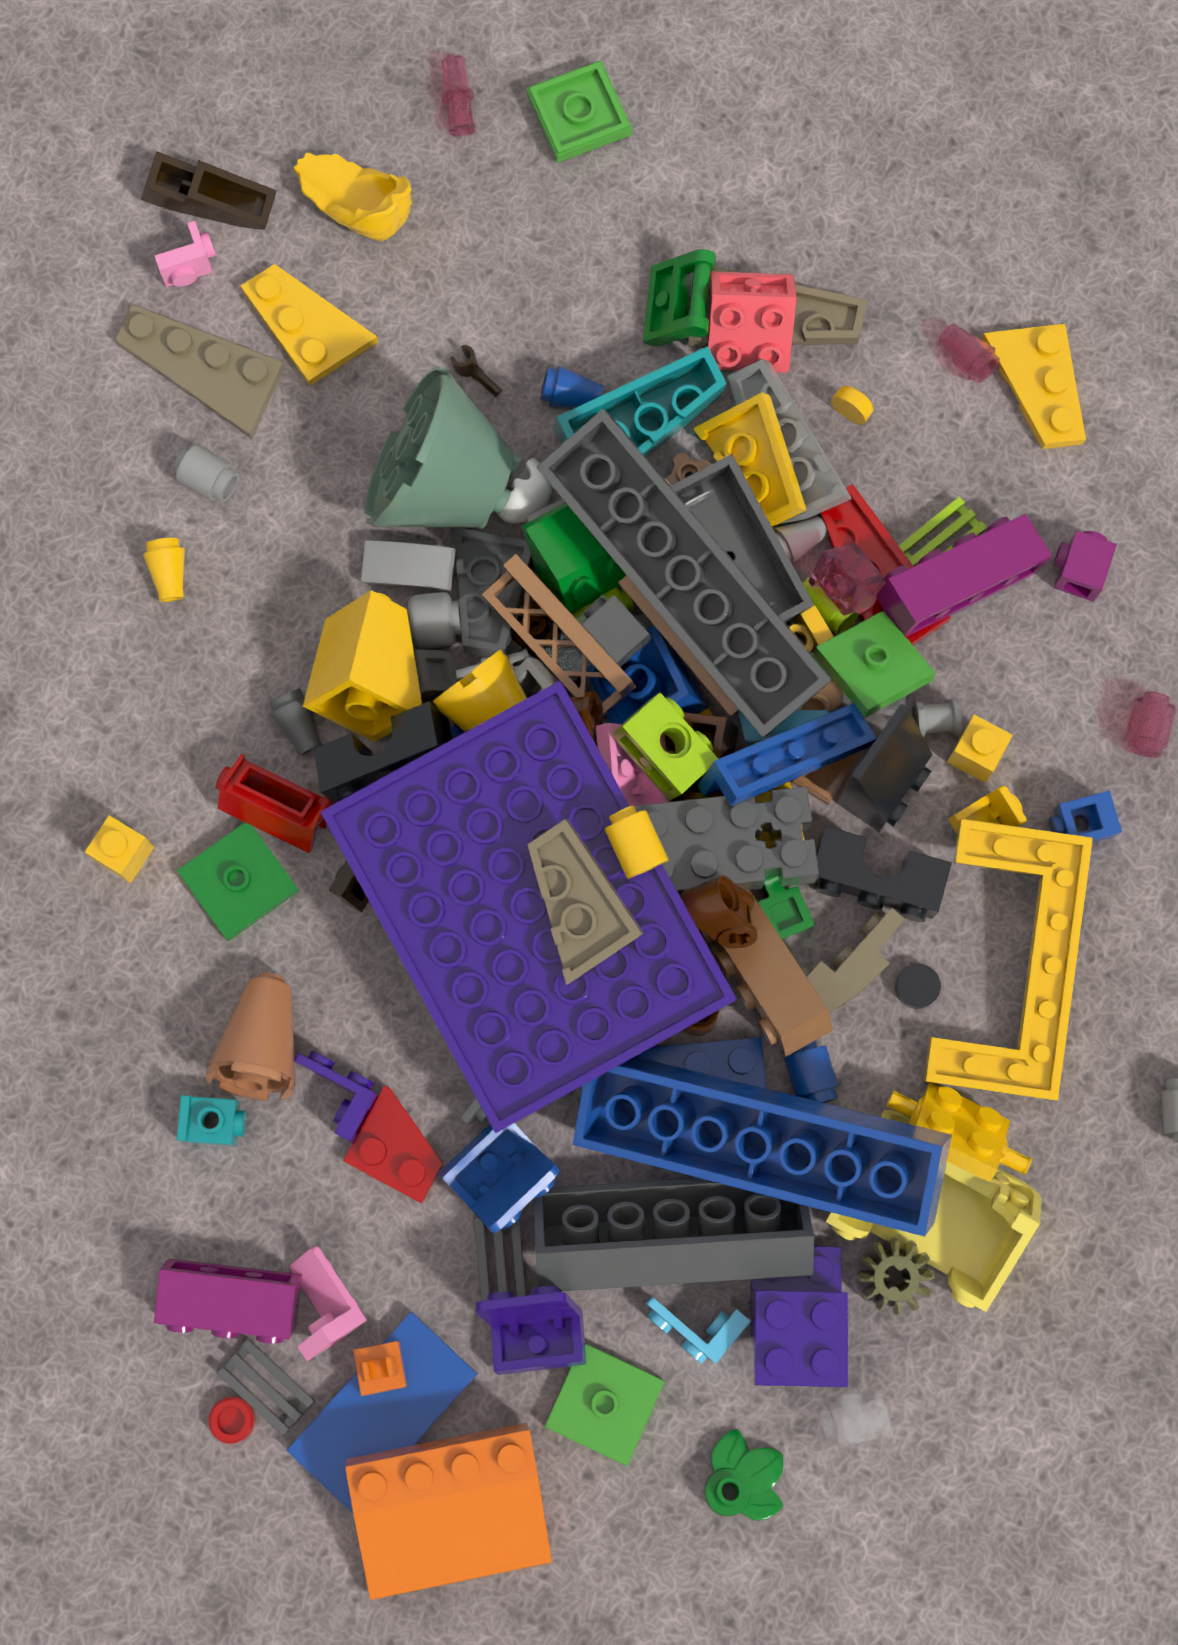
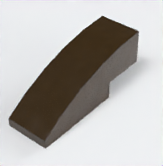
(207, 193)

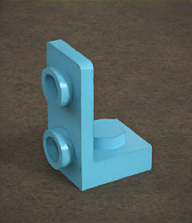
(723, 1331)

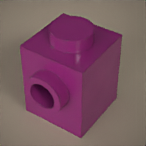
(1084, 564)

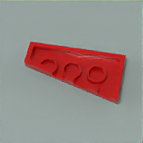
(857, 523)

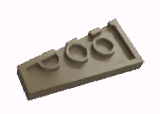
(819, 317)
(214, 371)

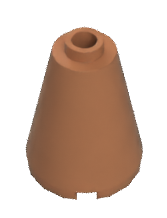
(257, 1043)

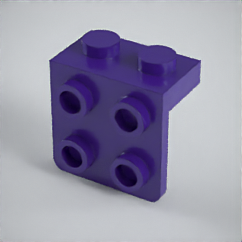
(534, 1330)

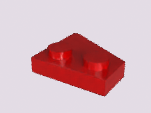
(394, 1149)

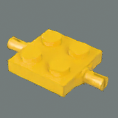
(976, 1131)

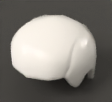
(528, 494)

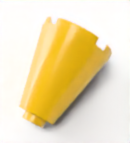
(482, 693)

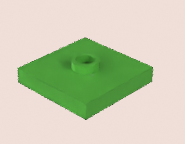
(579, 111)
(874, 664)
(605, 1405)

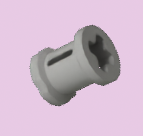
(938, 717)

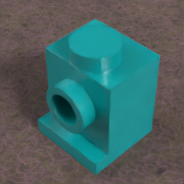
(191, 1121)

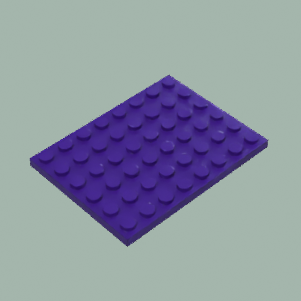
(463, 907)

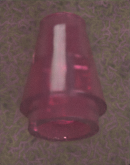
(969, 353)

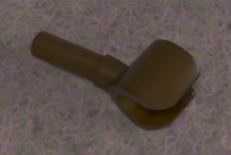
(472, 369)

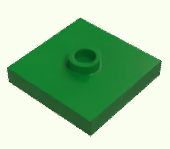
(238, 881)

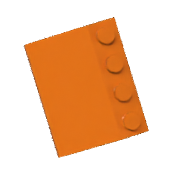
(448, 1510)

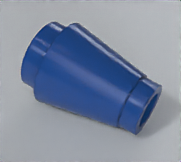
(568, 388)

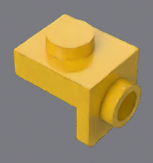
(996, 808)

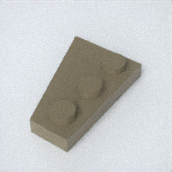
(581, 902)

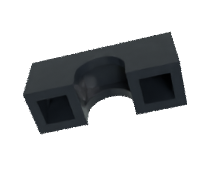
(350, 765)
(914, 890)

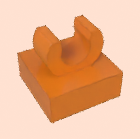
(380, 1368)

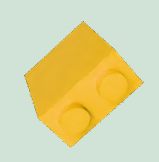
(365, 667)

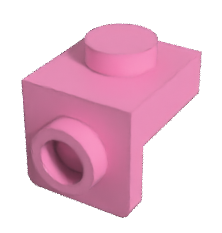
(186, 263)

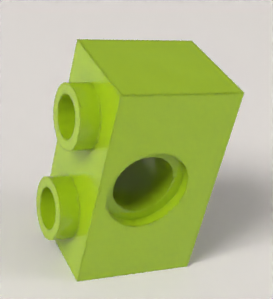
(641, 741)

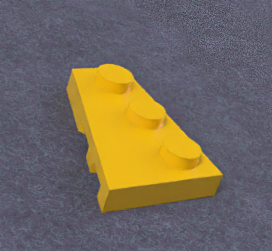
(757, 444)

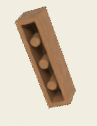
(775, 987)

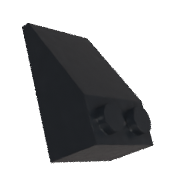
(888, 772)

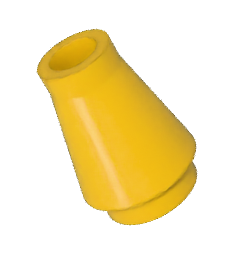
(166, 567)

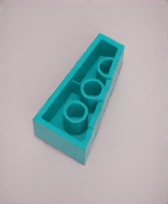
(654, 404)

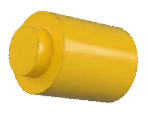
(635, 841)

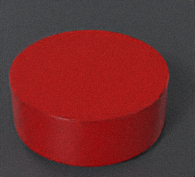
(231, 1420)

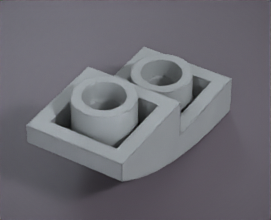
(408, 565)

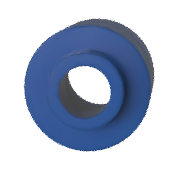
(812, 1073)

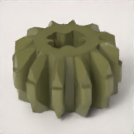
(890, 1290)

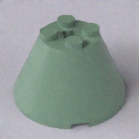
(443, 464)

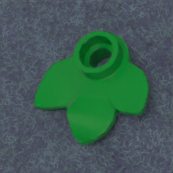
(750, 1475)

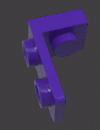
(351, 1113)

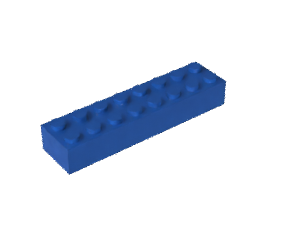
(766, 1142)

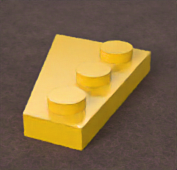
(305, 324)
(1043, 381)

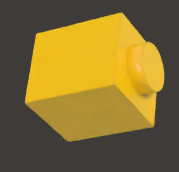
(979, 748)
(119, 849)

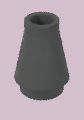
(296, 721)

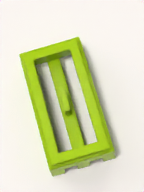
(966, 517)

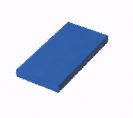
(387, 1419)

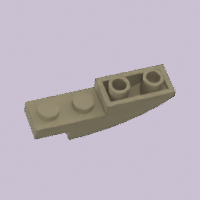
(855, 967)

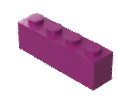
(963, 574)

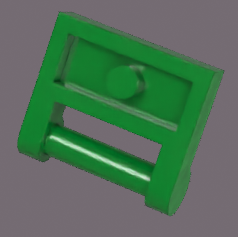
(668, 298)

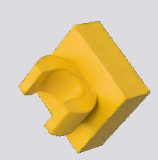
(812, 628)

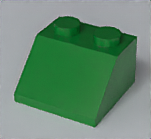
(570, 558)

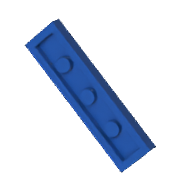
(788, 755)

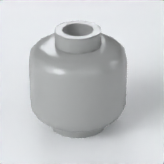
(433, 620)

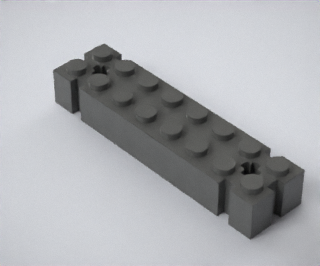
(718, 839)

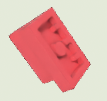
(751, 319)

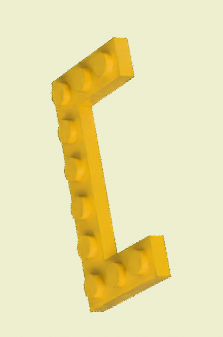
(1063, 872)

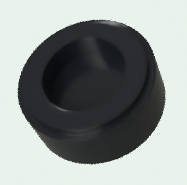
(917, 986)

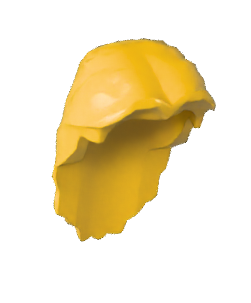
(354, 196)

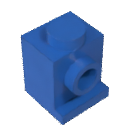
(1096, 810)

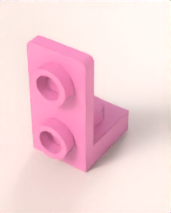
(331, 1300)

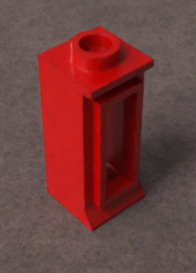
(271, 803)

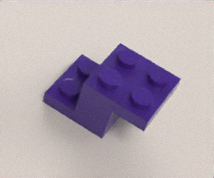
(801, 1326)

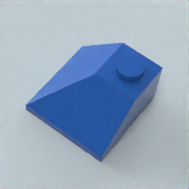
(653, 671)

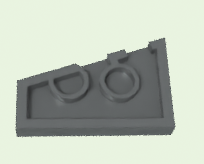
(479, 566)

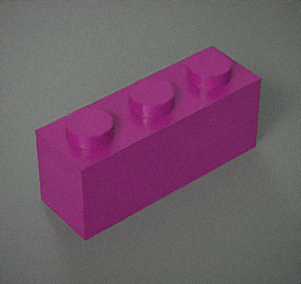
(227, 1300)

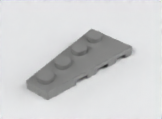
(815, 474)

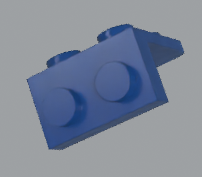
(500, 1175)

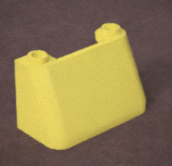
(975, 1232)

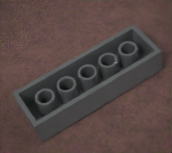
(667, 1235)

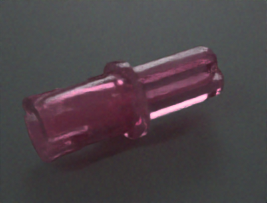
(457, 96)

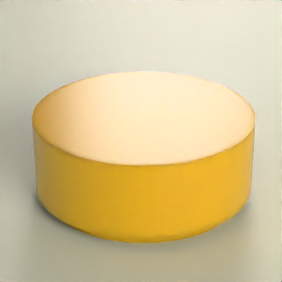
(852, 404)

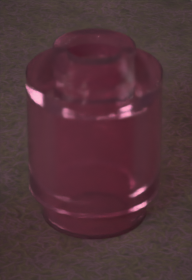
(1150, 724)

